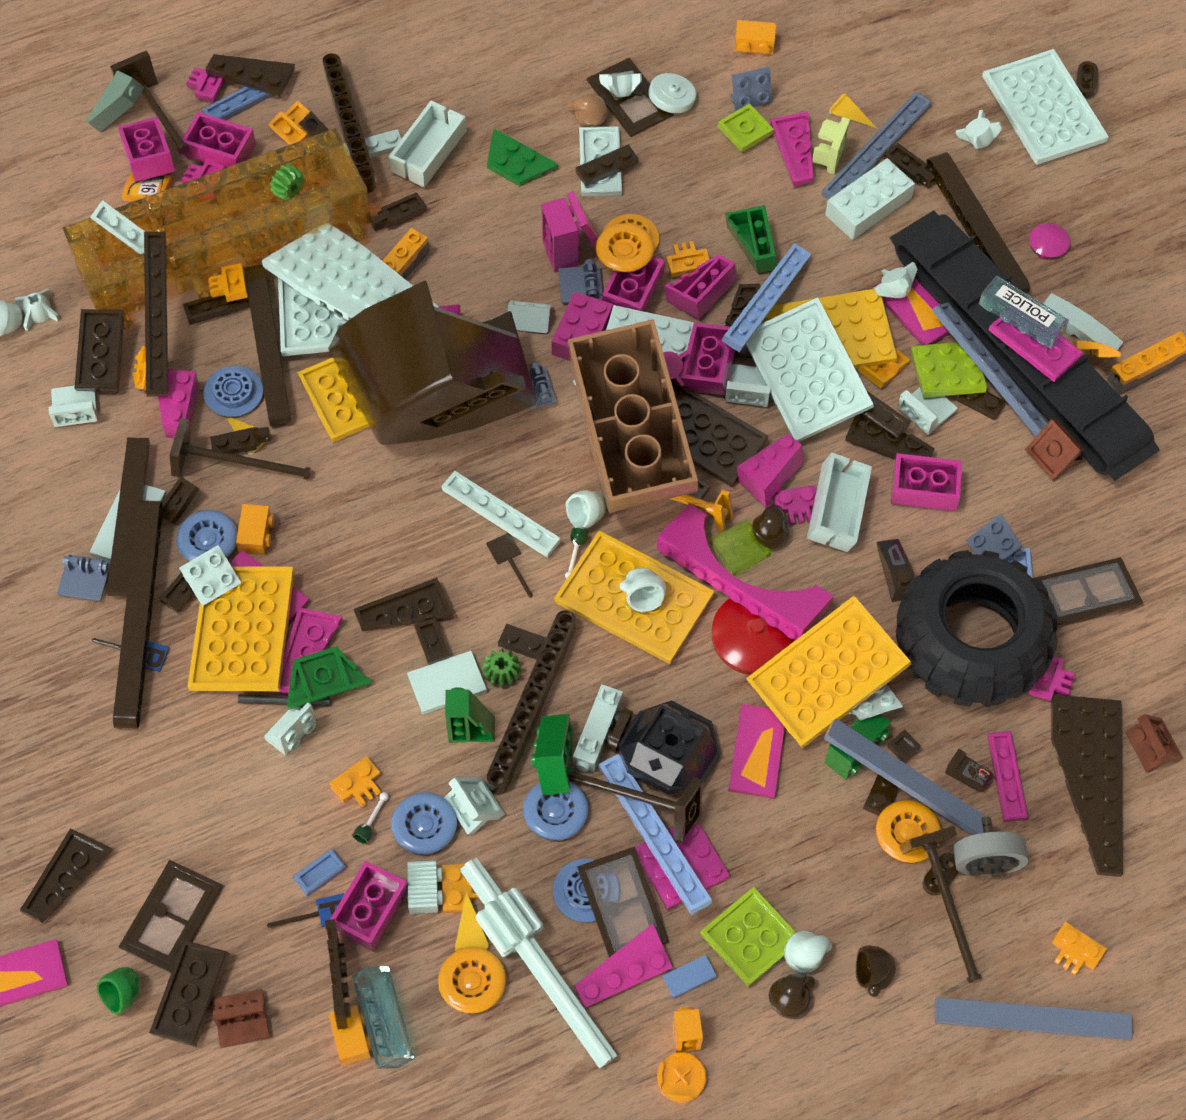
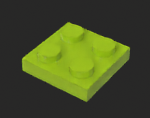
(745, 128)

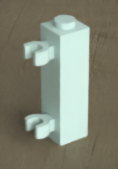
(596, 728)

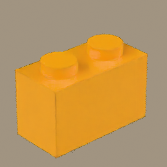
(755, 37)
(254, 529)
(687, 1029)
(351, 1041)

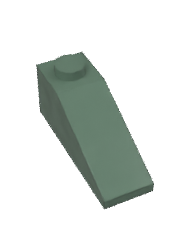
(115, 100)

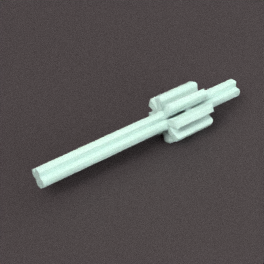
(512, 928)

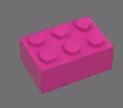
(218, 140)
(146, 149)
(560, 234)
(636, 287)
(582, 317)
(708, 361)
(926, 482)
(369, 905)

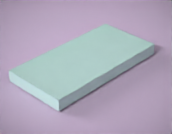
(596, 143)
(104, 541)

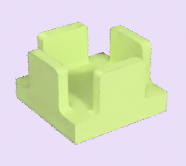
(837, 134)

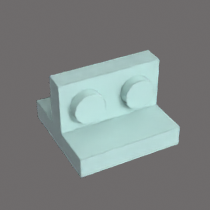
(473, 803)

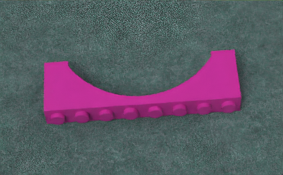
(787, 610)

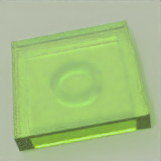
(739, 547)

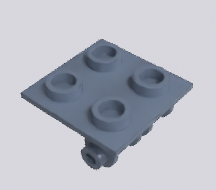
(752, 88)
(582, 280)
(541, 385)
(997, 538)
(83, 577)

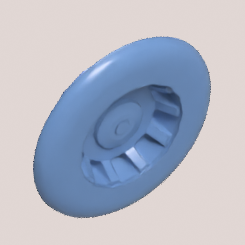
(232, 385)
(206, 537)
(555, 812)
(424, 823)
(561, 892)

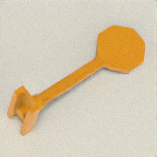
(720, 509)

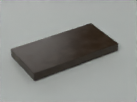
(99, 350)
(189, 993)

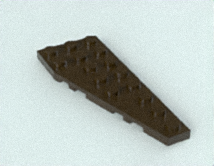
(715, 436)
(1090, 753)

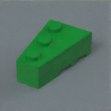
(753, 234)
(467, 717)
(874, 729)
(552, 753)

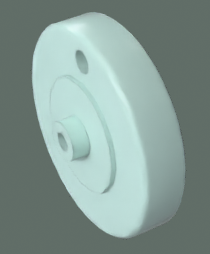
(672, 93)

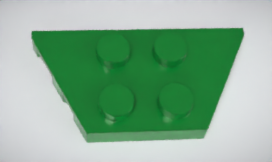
(516, 161)
(322, 677)

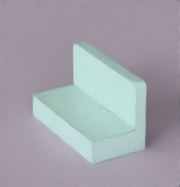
(530, 316)

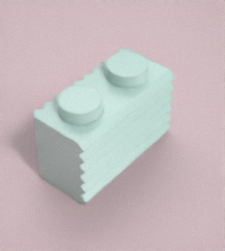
(423, 887)

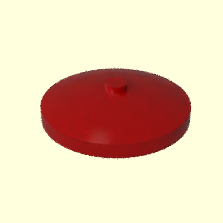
(745, 639)

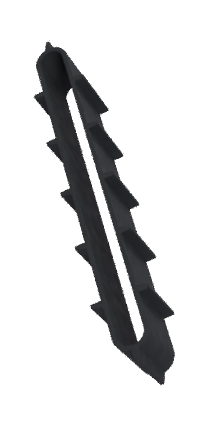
(1081, 399)

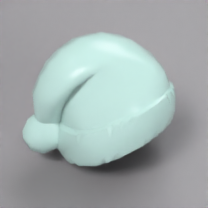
(9, 317)
(585, 508)
(643, 589)
(806, 951)

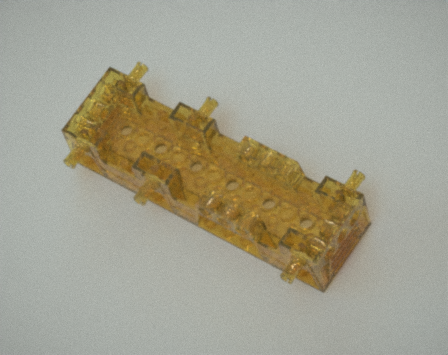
(210, 203)

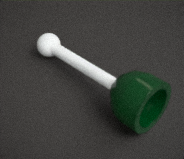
(578, 537)
(363, 832)

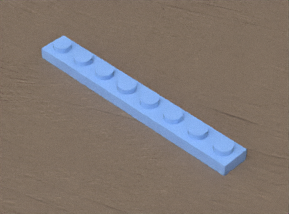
(766, 297)
(657, 839)

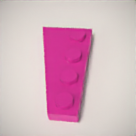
(794, 143)
(309, 635)
(629, 966)

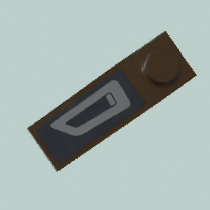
(895, 567)

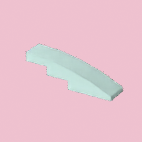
(1082, 324)

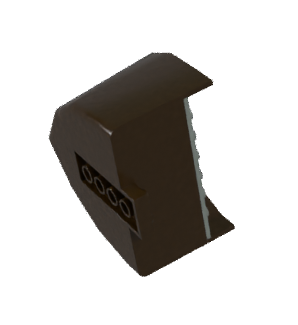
(429, 369)

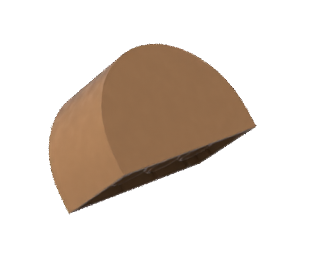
(631, 416)

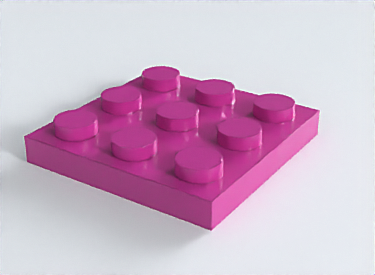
(700, 857)

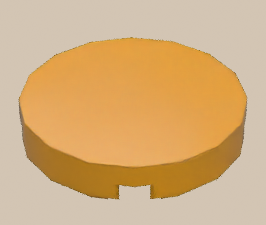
(681, 1077)

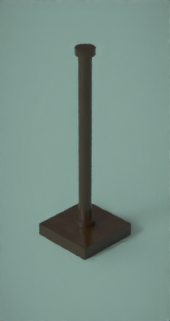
(142, 70)
(181, 448)
(686, 809)
(929, 844)

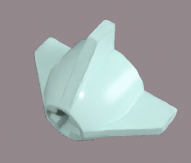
(621, 83)
(980, 131)
(897, 282)
(36, 308)

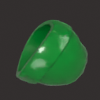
(119, 989)

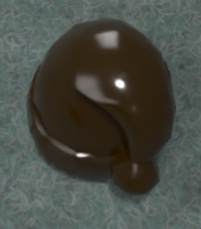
(771, 528)
(874, 969)
(792, 995)

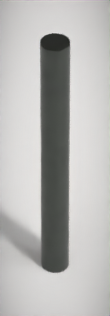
(274, 700)

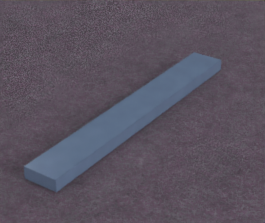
(879, 144)
(990, 367)
(904, 777)
(1033, 1018)

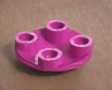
(1049, 240)

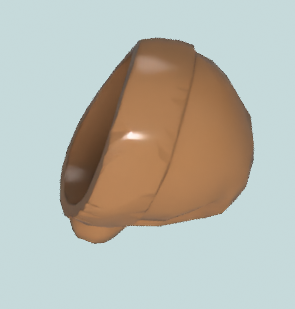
(589, 110)

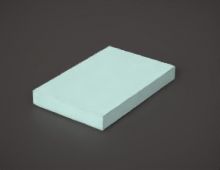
(432, 680)

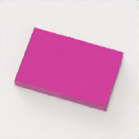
(583, 219)

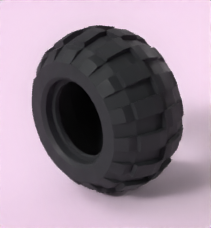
(968, 671)

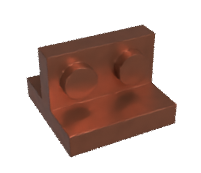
(1055, 449)
(1153, 742)
(241, 1018)

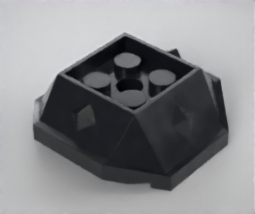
(666, 766)

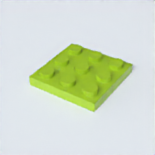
(946, 370)
(749, 936)

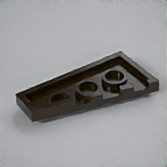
(253, 73)
(742, 297)
(868, 435)
(405, 607)
(67, 869)
(338, 971)

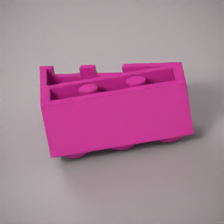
(703, 287)
(181, 399)
(770, 468)

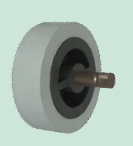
(990, 852)

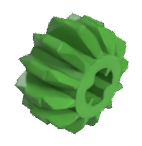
(287, 182)
(504, 675)

